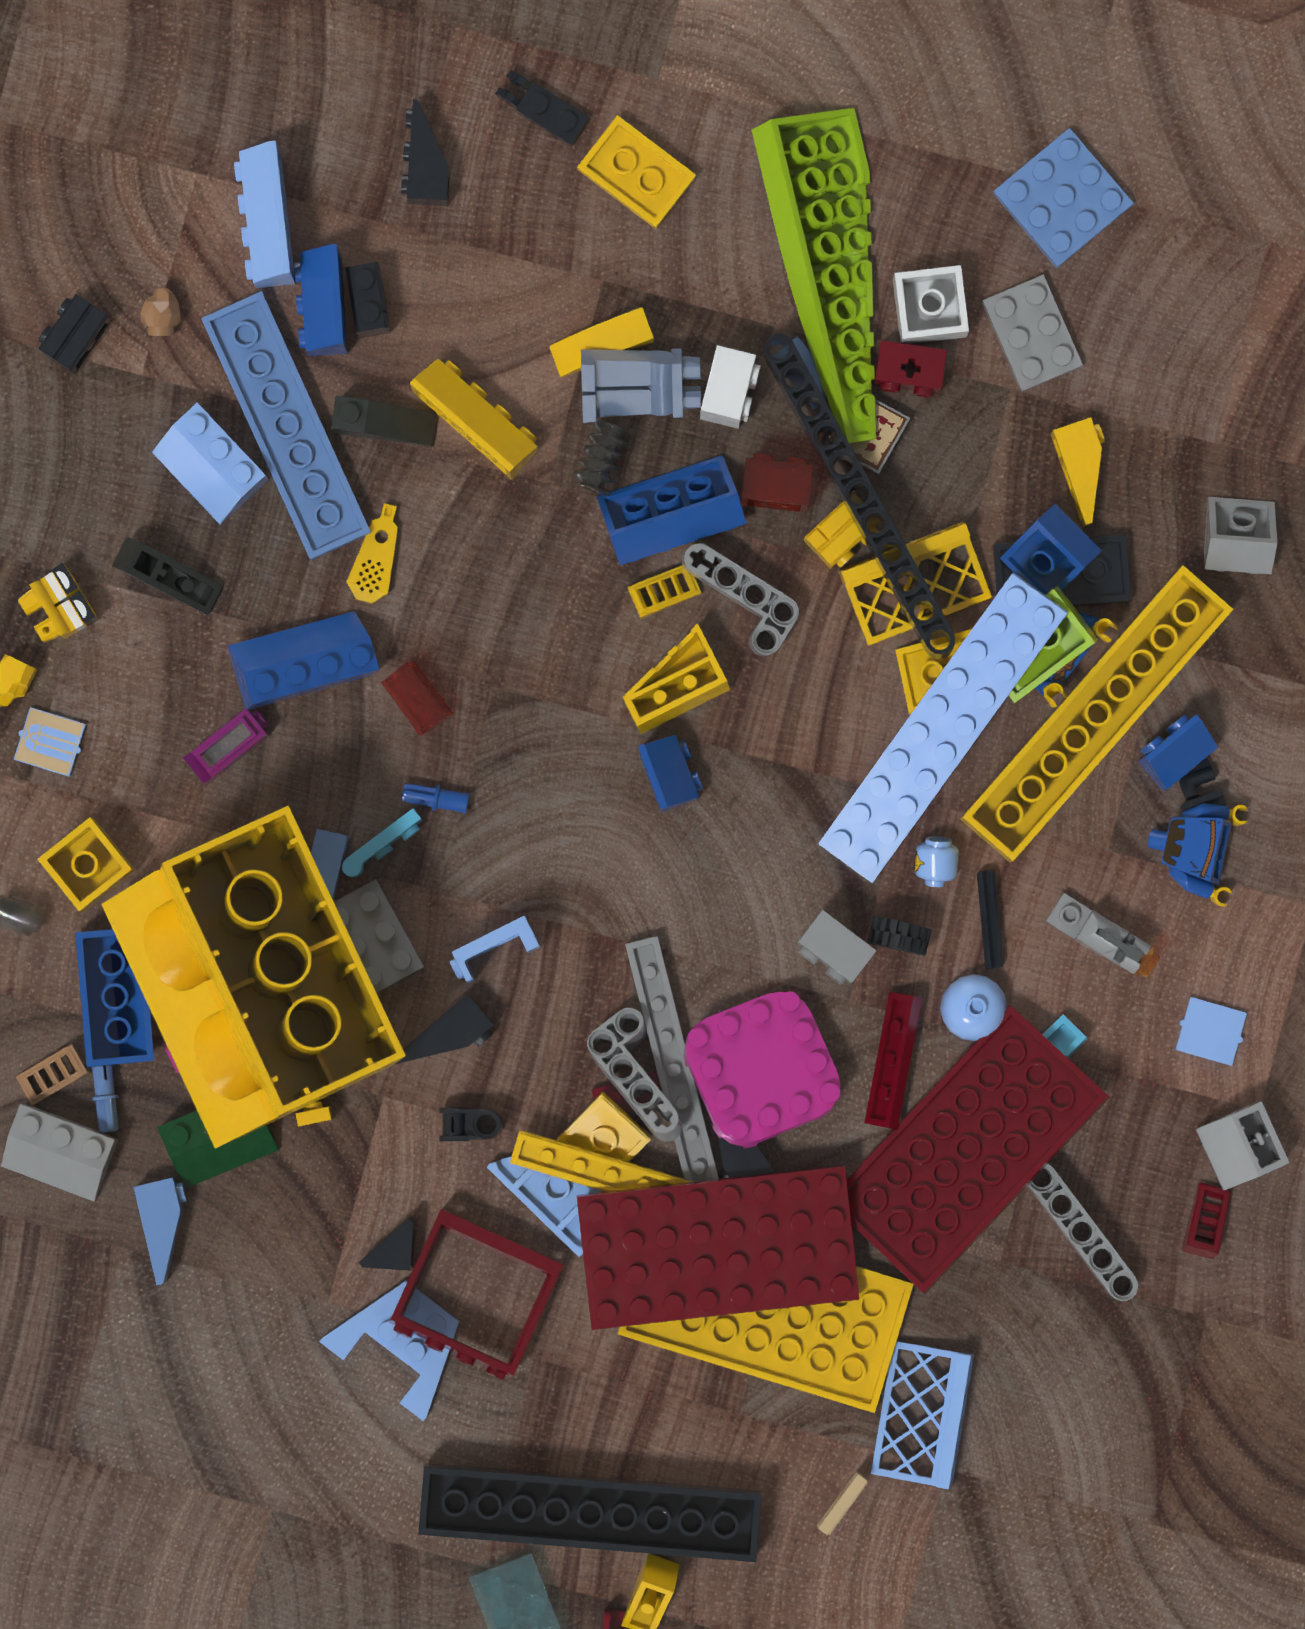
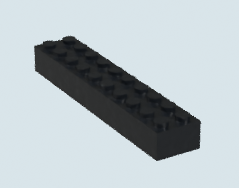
(590, 1512)

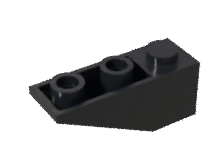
(427, 171)

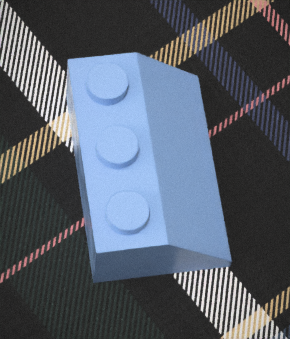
(209, 464)

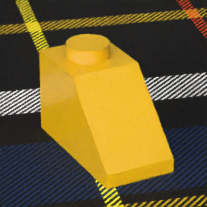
(651, 1593)

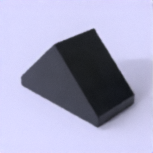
(394, 1251)

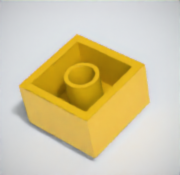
(86, 865)

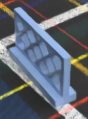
(951, 1420)

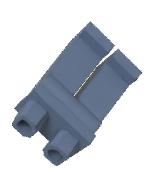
(637, 383)

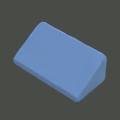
(329, 854)

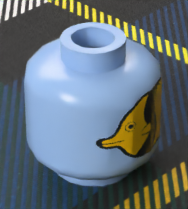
(936, 861)

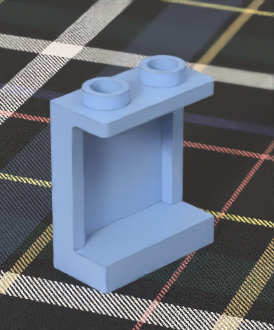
(516, 928)

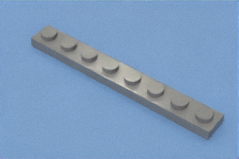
(668, 1050)

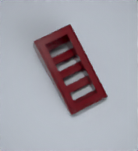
(1199, 1248)

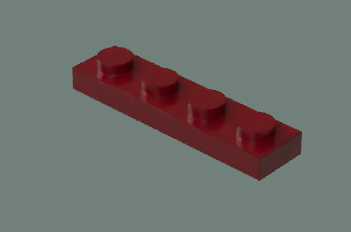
(893, 1060)

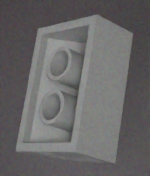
(58, 1151)

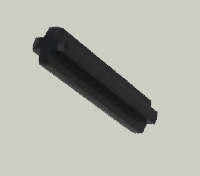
(990, 919)

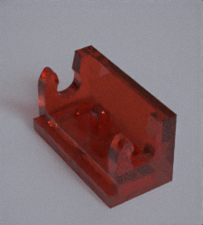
(417, 698)

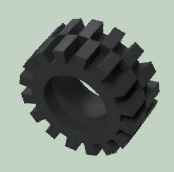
(899, 935)

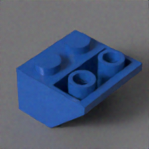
(1179, 752)

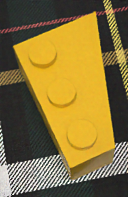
(677, 683)

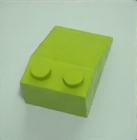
(1064, 645)

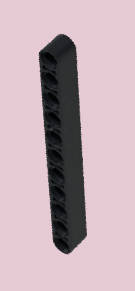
(857, 479)

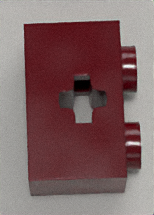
(926, 360)

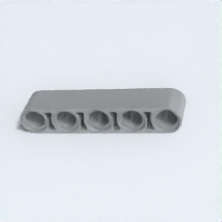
(1094, 1241)

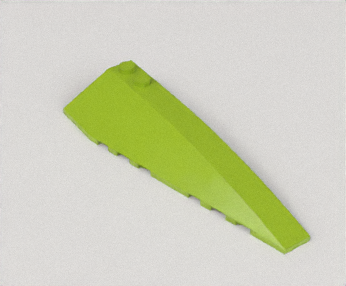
(819, 209)

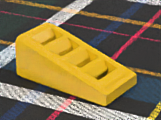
(639, 603)

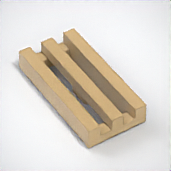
(842, 1503)

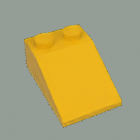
(920, 670)

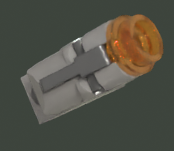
(1103, 936)

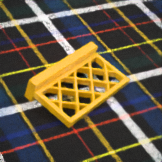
(920, 549)

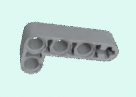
(737, 593)
(638, 1080)

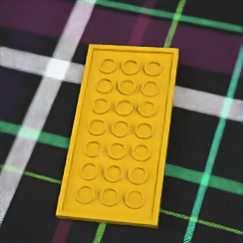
(818, 1348)

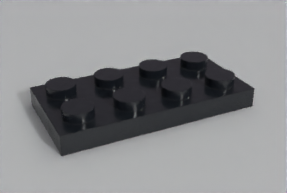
(1101, 582)

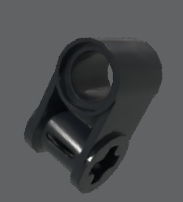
(467, 1124)

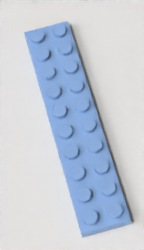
(943, 727)

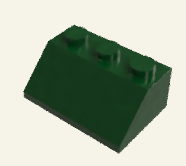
(199, 1160)

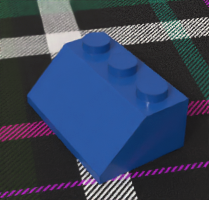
(321, 301)

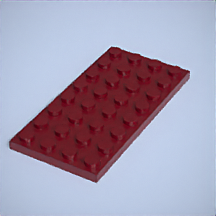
(969, 1149)
(718, 1247)

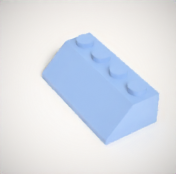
(266, 216)

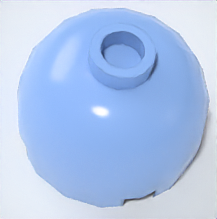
(973, 1007)

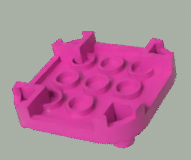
(762, 1068)

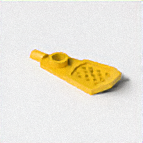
(376, 553)

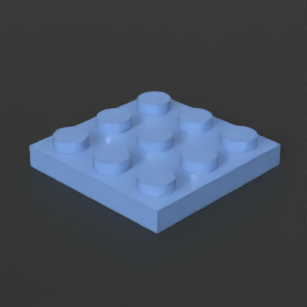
(1063, 198)

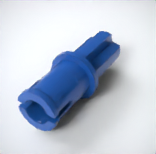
(435, 797)

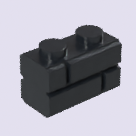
(368, 300)
(73, 333)

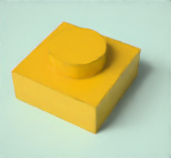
(313, 1114)

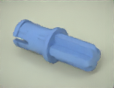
(105, 1098)

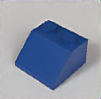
(1051, 552)
(669, 772)

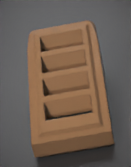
(75, 1059)

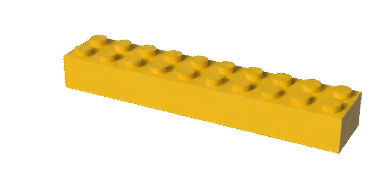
(1096, 714)

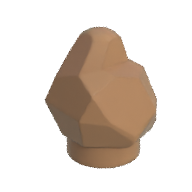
(161, 313)

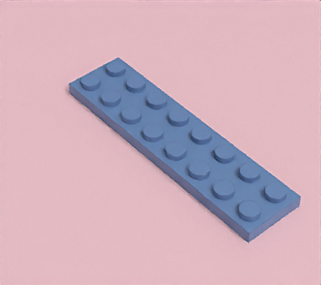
(286, 425)

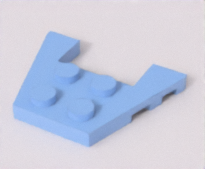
(424, 1360)

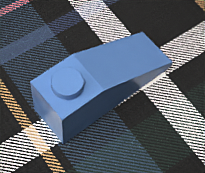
(161, 1216)

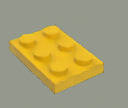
(636, 172)

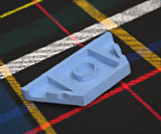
(547, 1197)

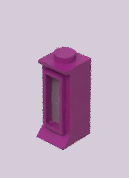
(227, 745)

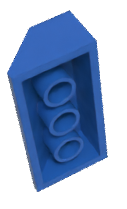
(671, 510)
(302, 660)
(111, 1003)

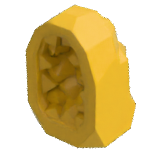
(14, 679)

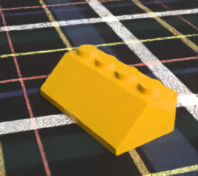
(474, 417)

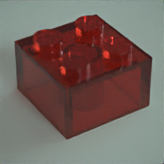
(776, 483)

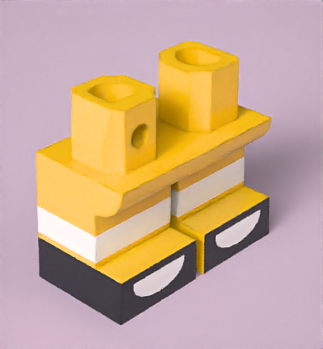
(62, 602)

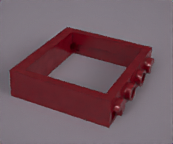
(500, 1246)

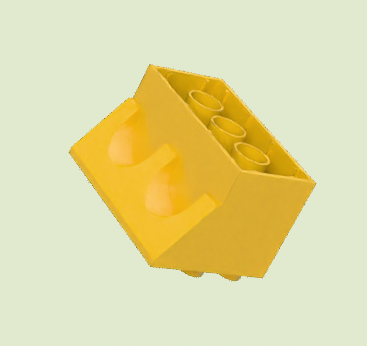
(252, 977)

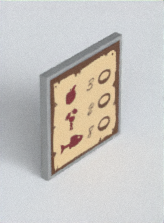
(875, 453)

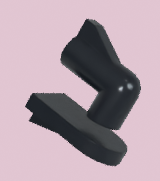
(1200, 775)

